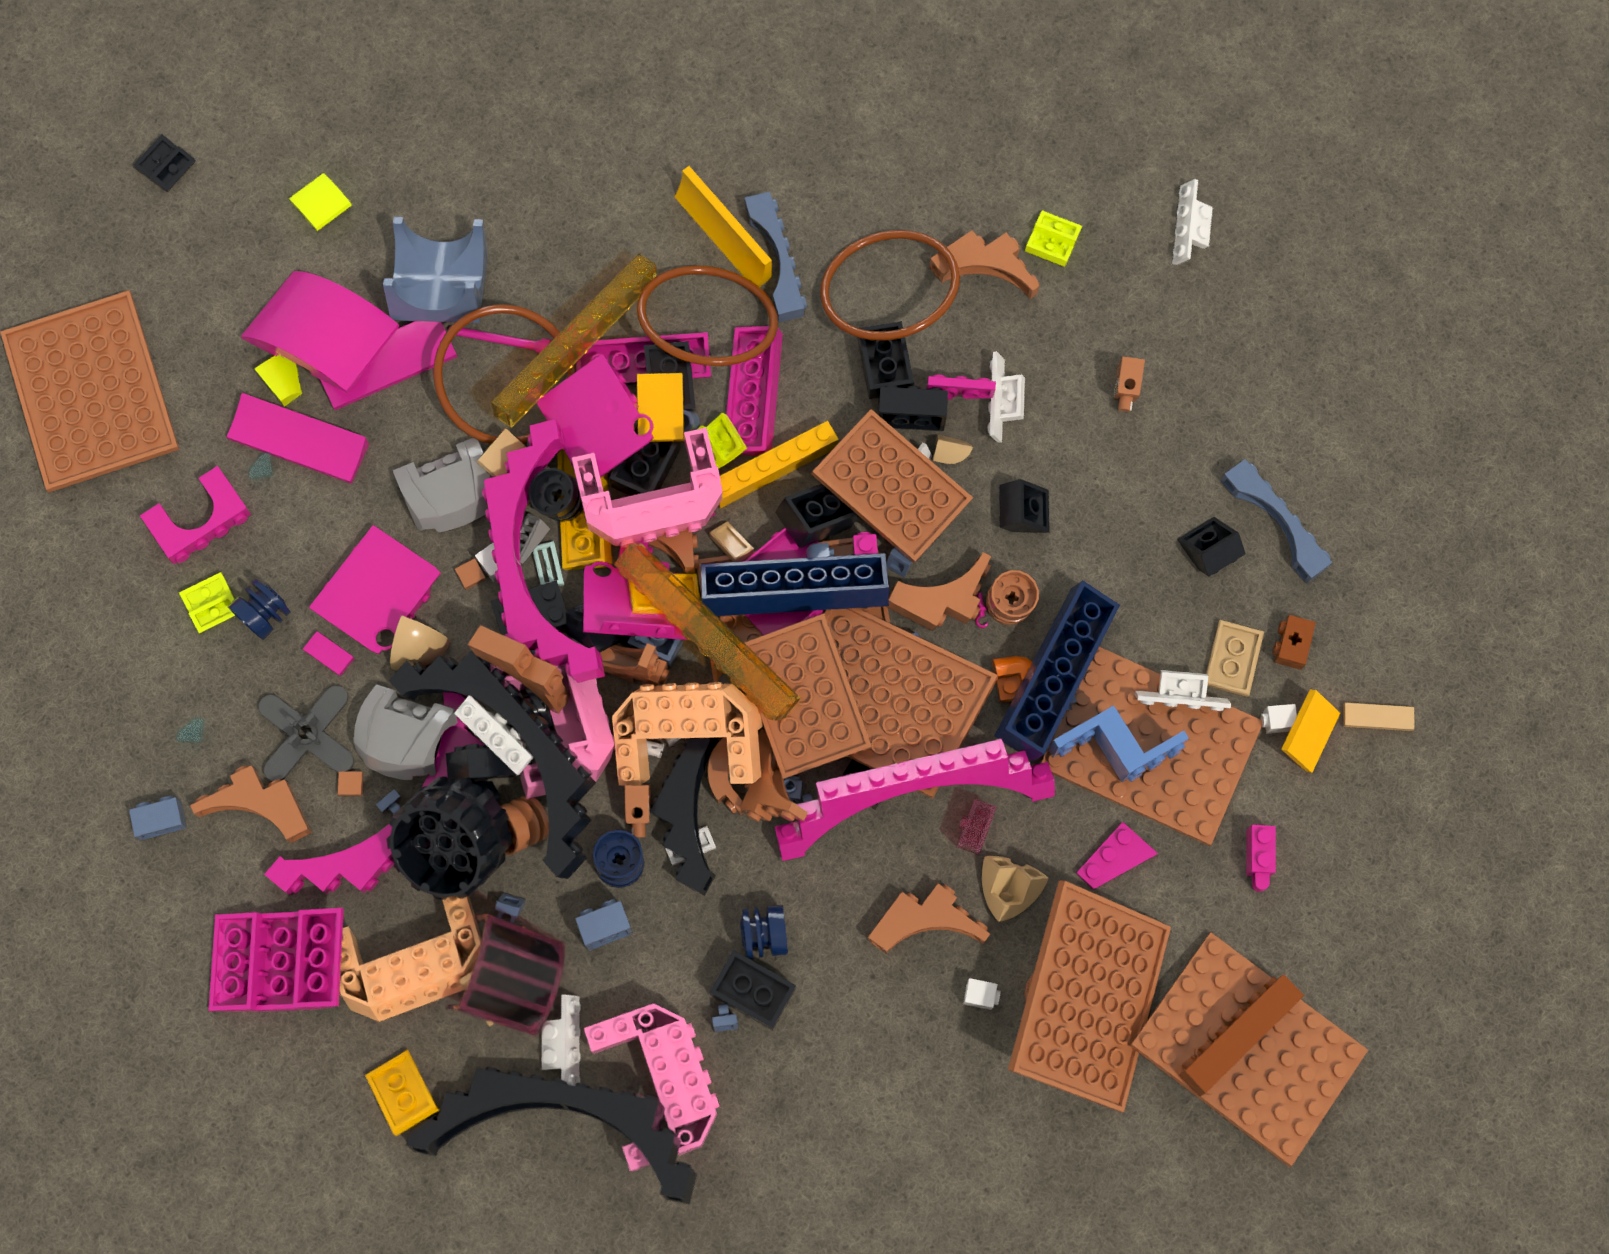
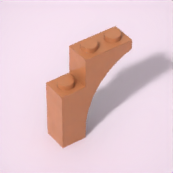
(680, 549)

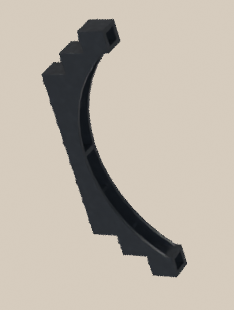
(561, 773)
(679, 807)
(502, 1093)

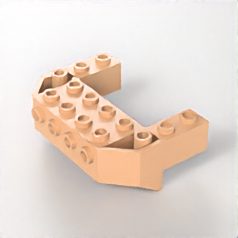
(687, 713)
(412, 974)

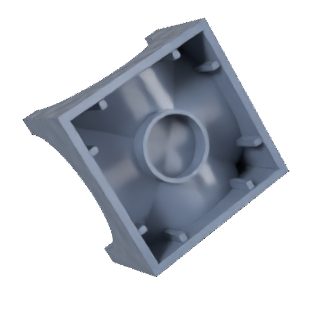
(436, 278)

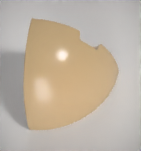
(416, 643)
(1010, 887)

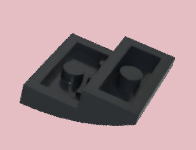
(164, 163)

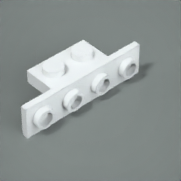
(1192, 223)
(1007, 400)
(1183, 689)
(496, 734)
(561, 1041)

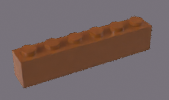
(1240, 1035)

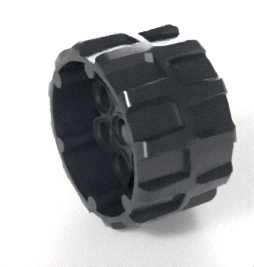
(449, 838)

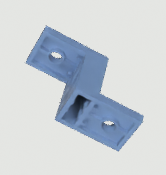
(1118, 745)

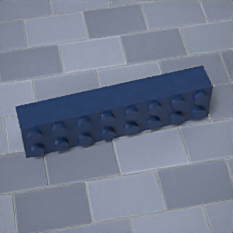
(795, 584)
(1057, 670)

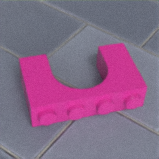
(227, 512)

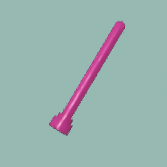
(537, 345)

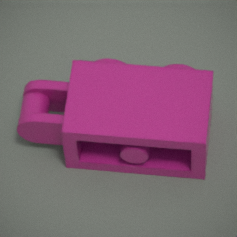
(1260, 855)

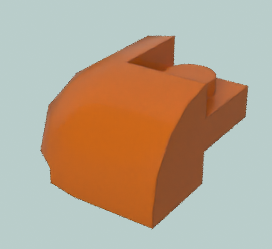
(1010, 675)

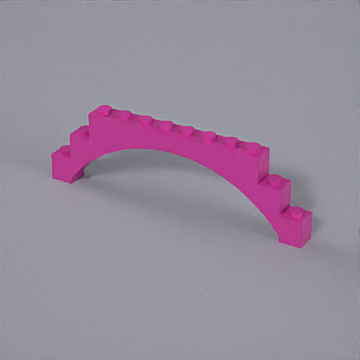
(506, 503)
(851, 793)
(366, 860)

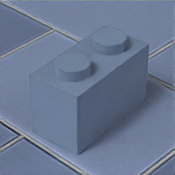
(157, 818)

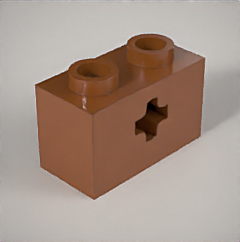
(1302, 632)

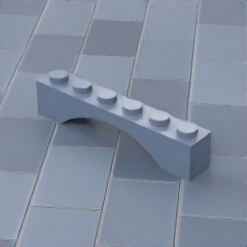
(762, 216)
(1247, 485)

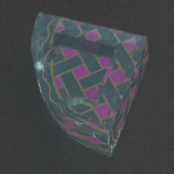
(262, 467)
(192, 732)

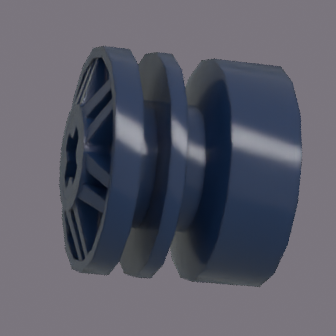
(259, 609)
(616, 845)
(764, 931)

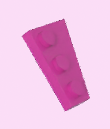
(963, 386)
(1115, 856)

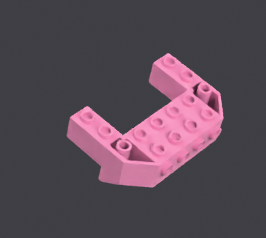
(657, 511)
(580, 725)
(674, 1070)

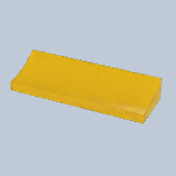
(723, 228)
(579, 544)

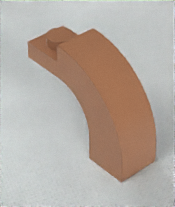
(718, 778)

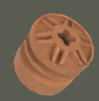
(1023, 593)
(526, 823)

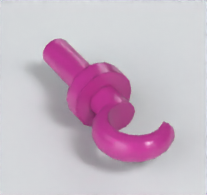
(981, 612)

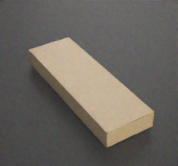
(1378, 716)

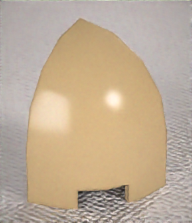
(951, 450)

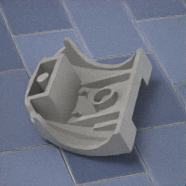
(447, 490)
(399, 735)

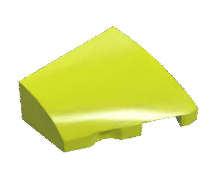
(281, 378)

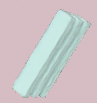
(543, 547)

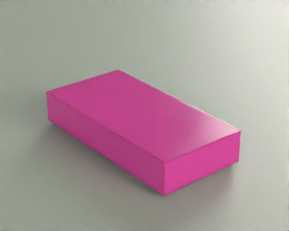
(328, 653)

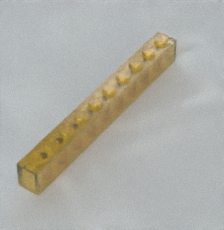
(573, 341)
(707, 632)

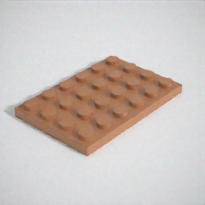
(892, 486)
(827, 717)

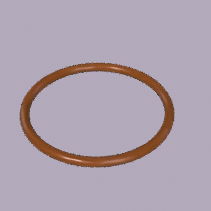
(900, 333)
(444, 344)
(698, 359)

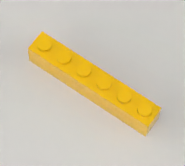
(777, 462)

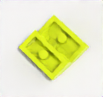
(320, 201)
(1053, 238)
(724, 440)
(208, 602)

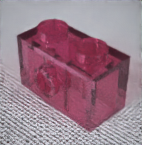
(976, 826)

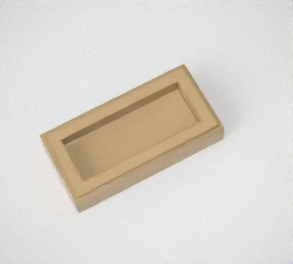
(731, 542)

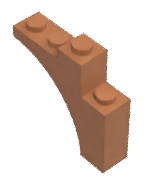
(995, 259)
(928, 604)
(518, 661)
(635, 664)
(249, 794)
(768, 794)
(936, 913)

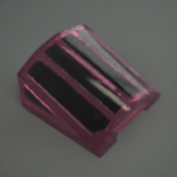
(513, 977)

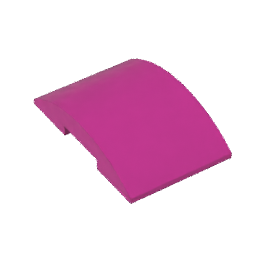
(322, 329)
(276, 961)

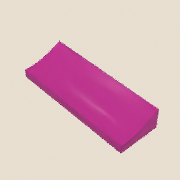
(628, 354)
(403, 356)
(754, 389)
(297, 438)

